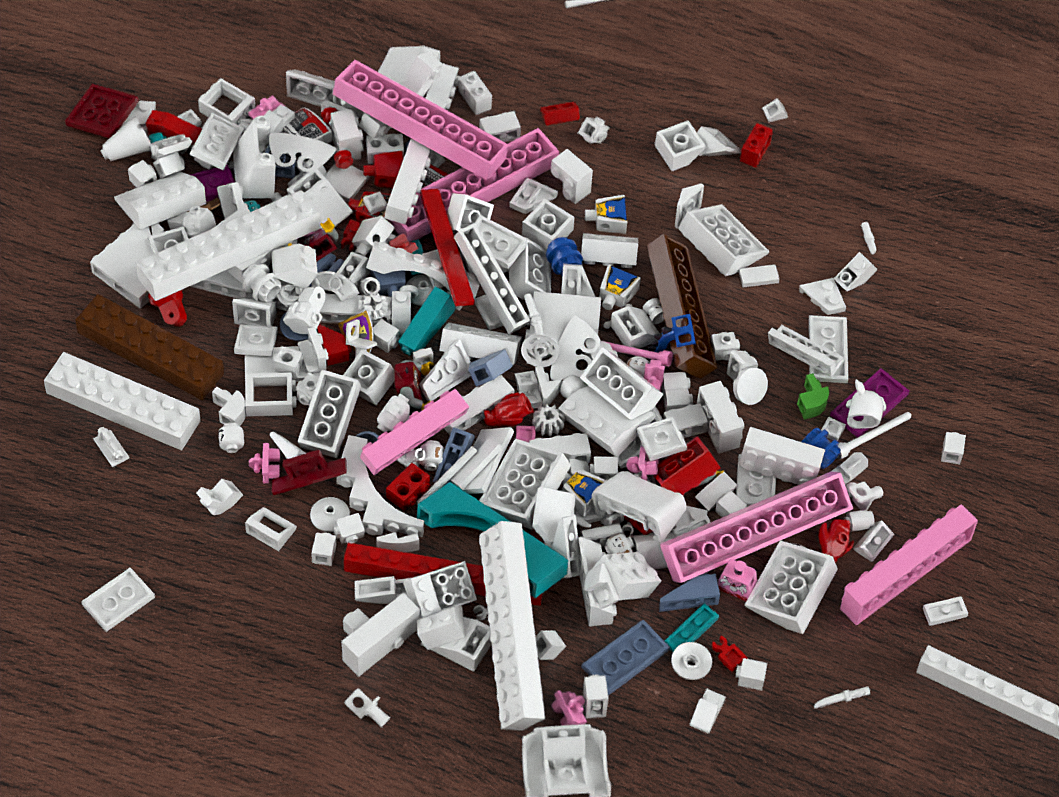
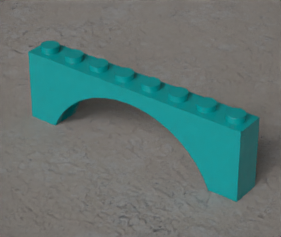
(457, 508)

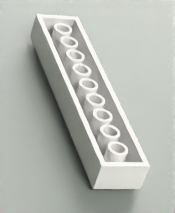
(228, 245)
(511, 626)

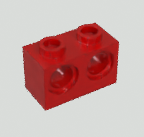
(756, 145)
(405, 484)

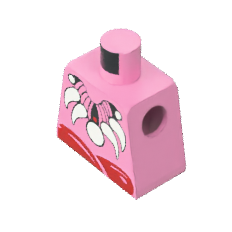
(737, 579)

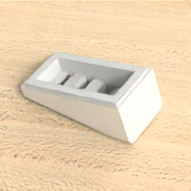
(288, 448)

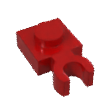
(349, 234)
(730, 656)

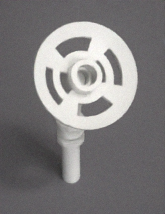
(542, 340)

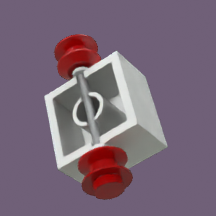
(344, 135)

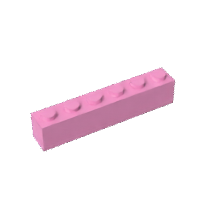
(414, 431)

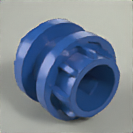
(562, 252)
(818, 439)

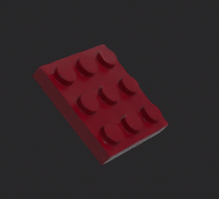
(102, 111)

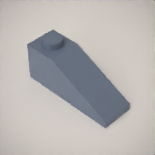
(456, 446)
(692, 594)

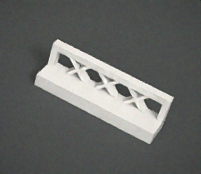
(803, 352)

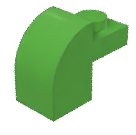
(814, 400)

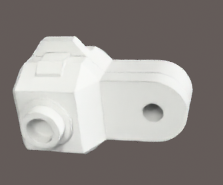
(195, 221)
(306, 310)
(394, 412)

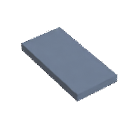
(626, 656)

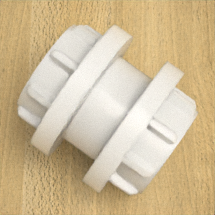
(261, 283)

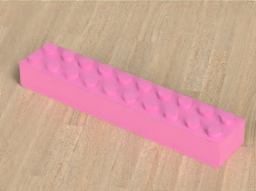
(420, 119)
(524, 159)
(756, 526)

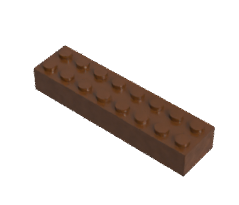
(680, 297)
(150, 347)

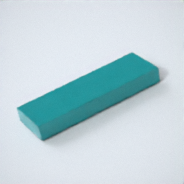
(693, 627)

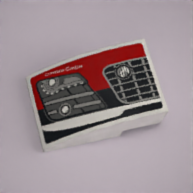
(308, 125)

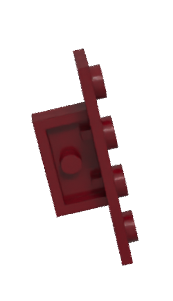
(307, 470)

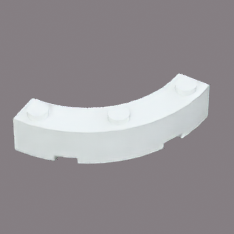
(421, 76)

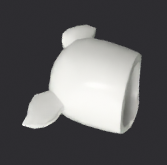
(865, 404)

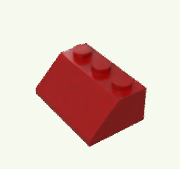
(687, 468)

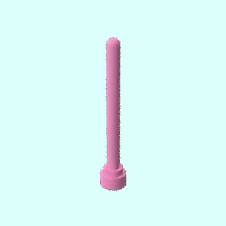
(664, 356)

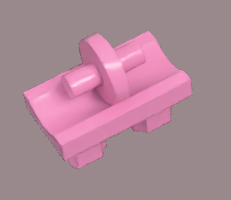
(265, 105)
(654, 373)
(643, 464)
(268, 470)
(571, 706)

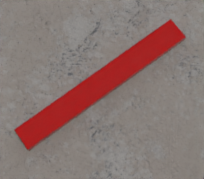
(447, 247)

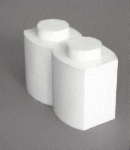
(675, 390)

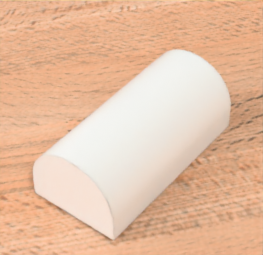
(602, 533)

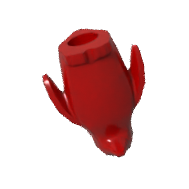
(509, 411)
(835, 538)

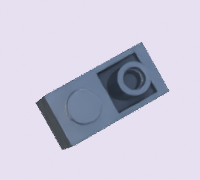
(489, 367)

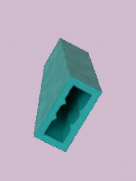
(427, 321)

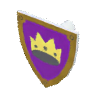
(365, 327)

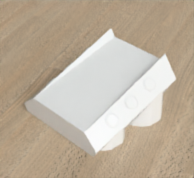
(169, 146)

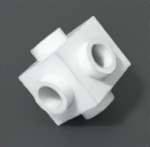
(594, 130)
(723, 344)
(306, 388)

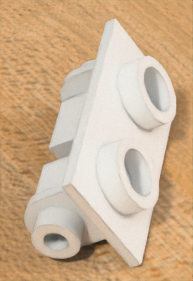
(110, 447)

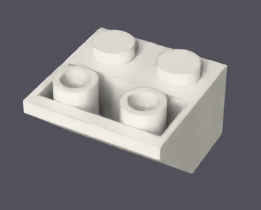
(633, 327)

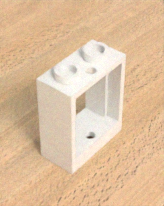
(245, 101)
(269, 408)

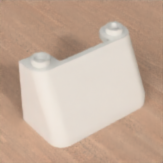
(252, 165)
(641, 501)

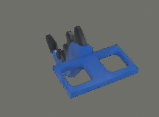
(672, 334)

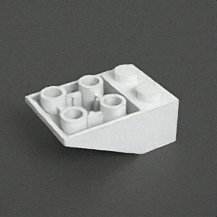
(322, 196)
(440, 589)
(471, 648)

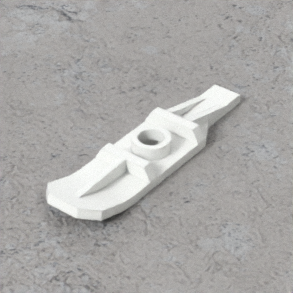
(852, 466)

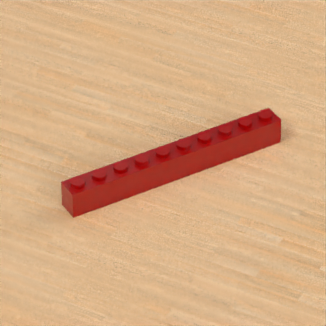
(403, 565)

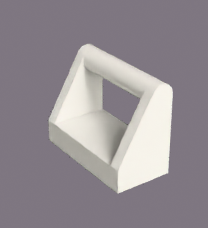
(264, 533)

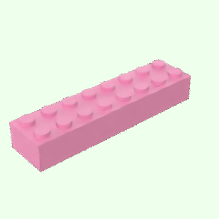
(908, 564)

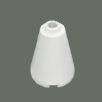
(126, 142)

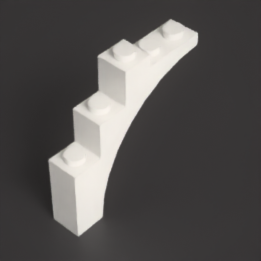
(364, 497)

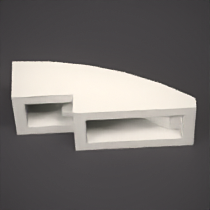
(379, 590)

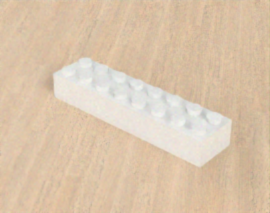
(122, 401)

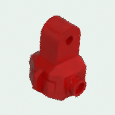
(171, 308)

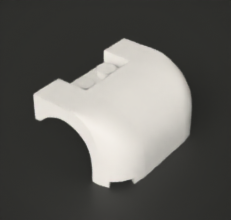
(565, 761)

